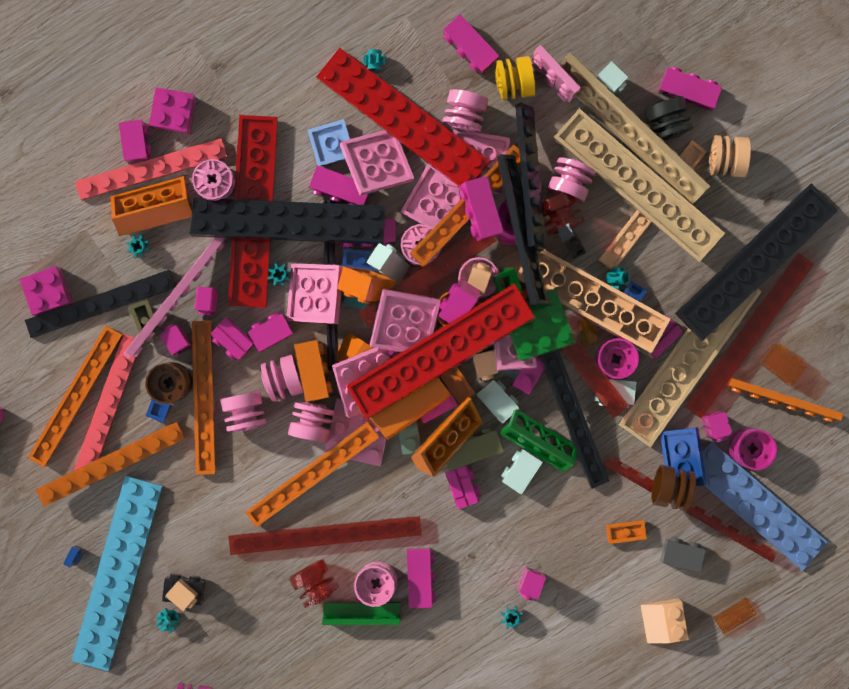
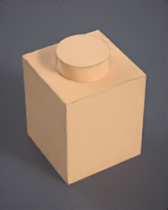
(480, 276)
(182, 595)

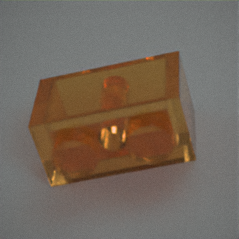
(782, 364)

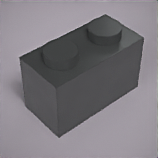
(683, 555)

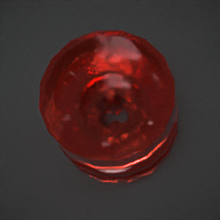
(560, 212)
(314, 583)

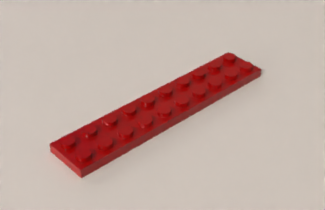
(402, 119)
(253, 182)
(440, 352)

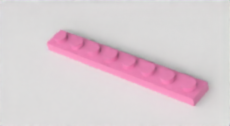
(171, 303)

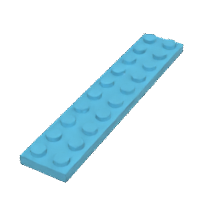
(117, 573)

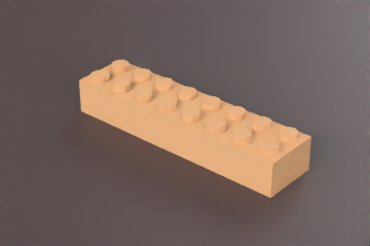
(601, 303)

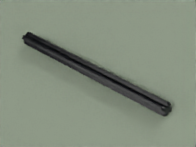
(332, 329)

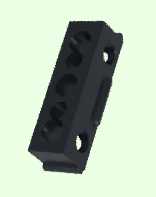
(571, 240)

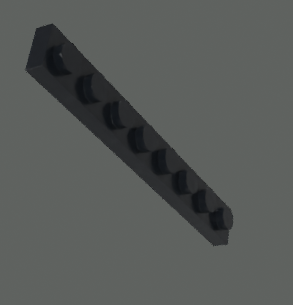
(530, 177)
(527, 256)
(100, 304)
(574, 418)

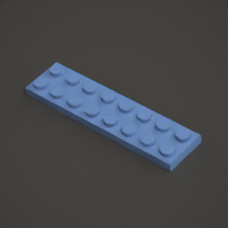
(760, 508)

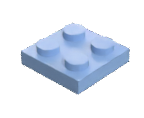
(326, 142)

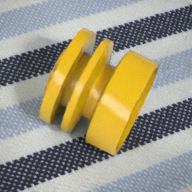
(515, 78)

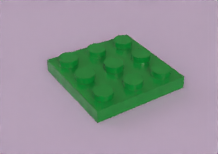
(544, 333)

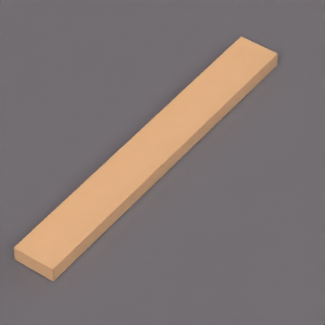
(638, 222)

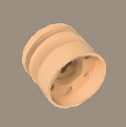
(733, 156)

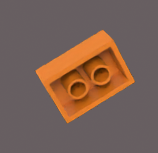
(313, 370)

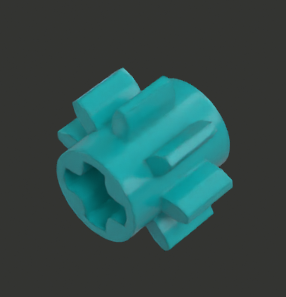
(374, 60)
(140, 251)
(274, 272)
(618, 278)
(514, 613)
(168, 620)

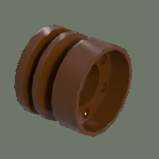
(159, 387)
(673, 487)

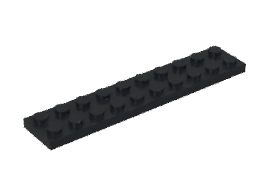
(288, 221)
(756, 262)

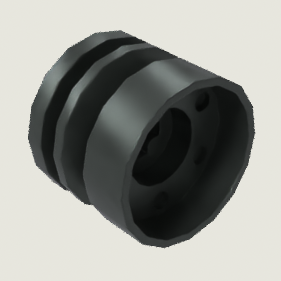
(669, 118)

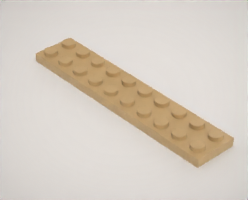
(634, 132)
(639, 185)
(678, 377)

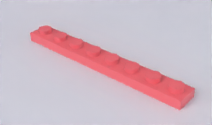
(150, 169)
(107, 405)

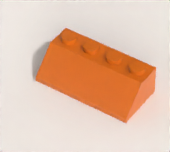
(151, 206)
(410, 408)
(447, 438)

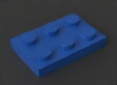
(684, 451)

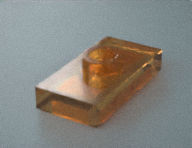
(734, 615)

